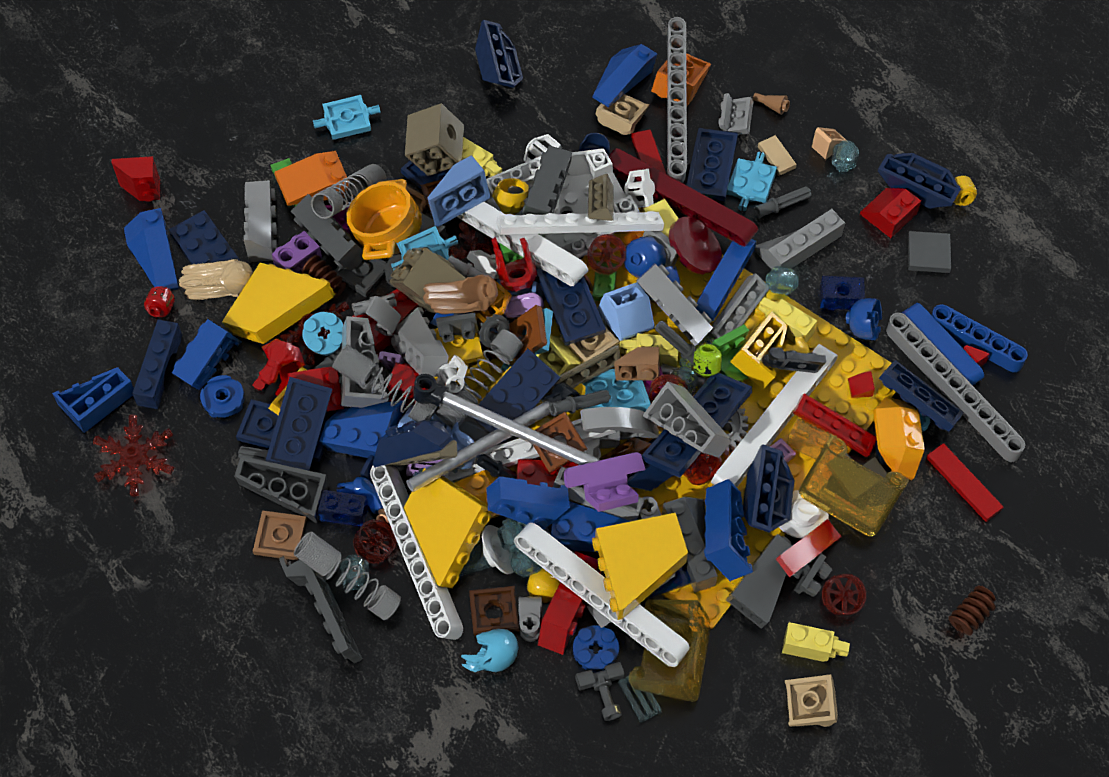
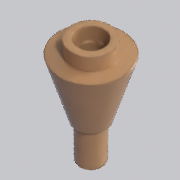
(776, 102)

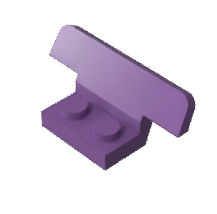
(606, 480)

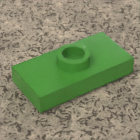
(603, 283)

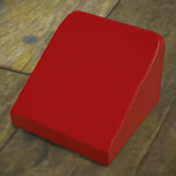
(977, 355)
(861, 385)

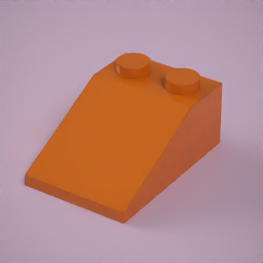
(695, 73)
(310, 176)

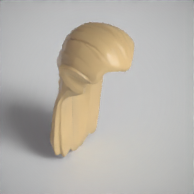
(215, 279)

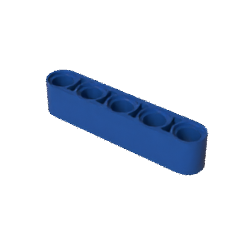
(724, 278)
(989, 338)
(944, 343)

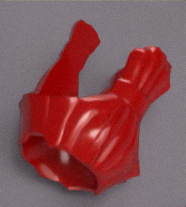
(523, 266)
(282, 359)

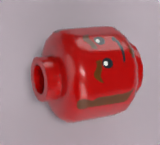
(159, 301)

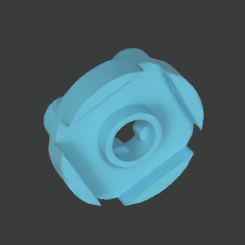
(313, 327)

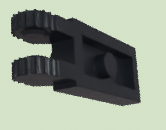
(793, 360)

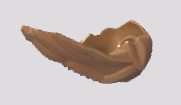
(461, 296)

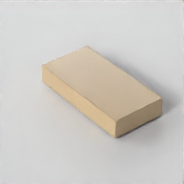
(777, 155)

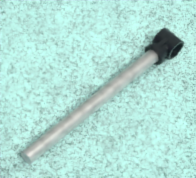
(559, 393)
(438, 395)

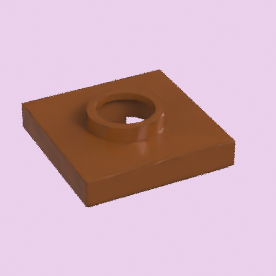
(535, 335)
(562, 427)

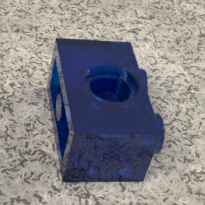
(833, 286)
(343, 508)

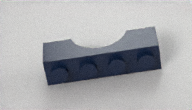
(150, 381)

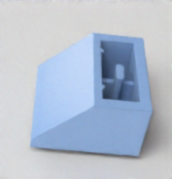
(627, 311)

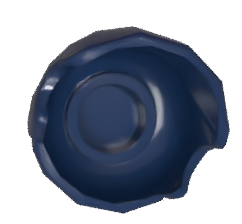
(595, 141)

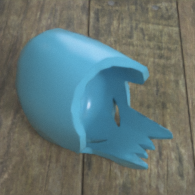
(496, 653)

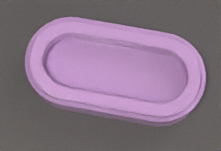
(522, 303)

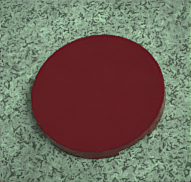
(695, 245)

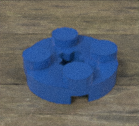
(225, 407)
(595, 635)

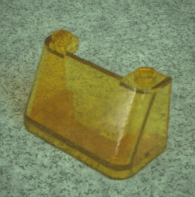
(850, 489)
(685, 679)

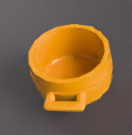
(383, 217)

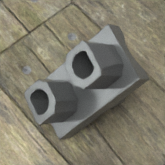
(457, 325)
(807, 583)

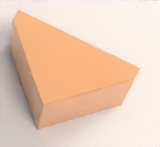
(825, 140)

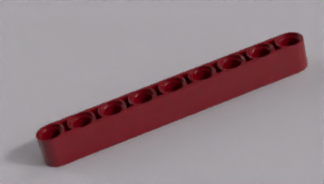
(687, 200)

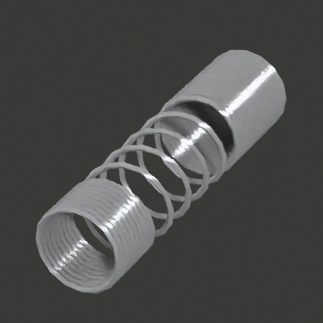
(357, 182)
(505, 347)
(359, 368)
(324, 559)

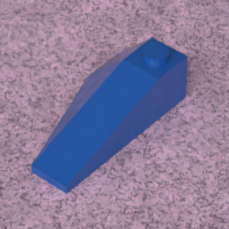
(624, 72)
(150, 245)

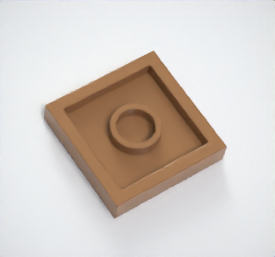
(279, 534)

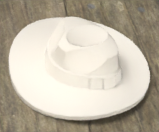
(803, 517)
(494, 552)

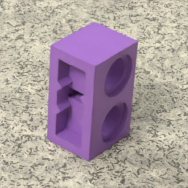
(294, 251)

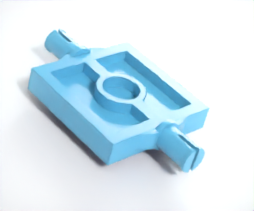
(346, 117)
(751, 180)
(426, 239)

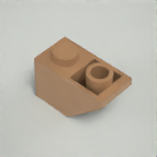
(639, 364)

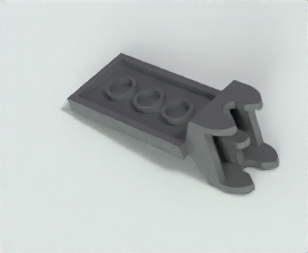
(325, 604)

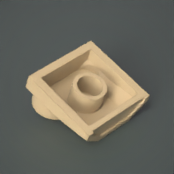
(622, 114)
(593, 346)
(811, 701)

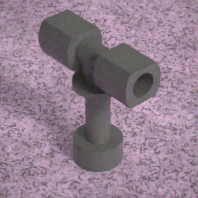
(601, 682)

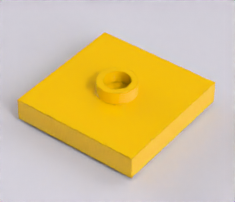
(467, 350)

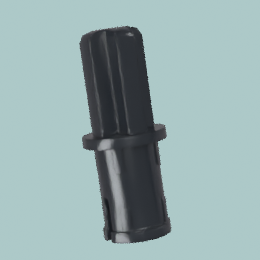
(495, 467)

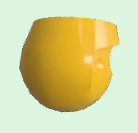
(509, 202)

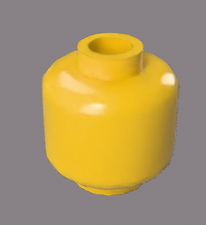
(968, 191)

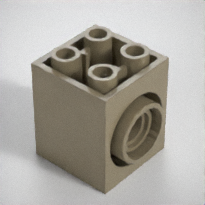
(434, 139)
(419, 269)

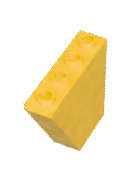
(274, 302)
(446, 526)
(638, 558)

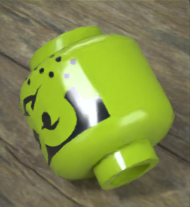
(707, 360)

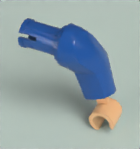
(365, 487)

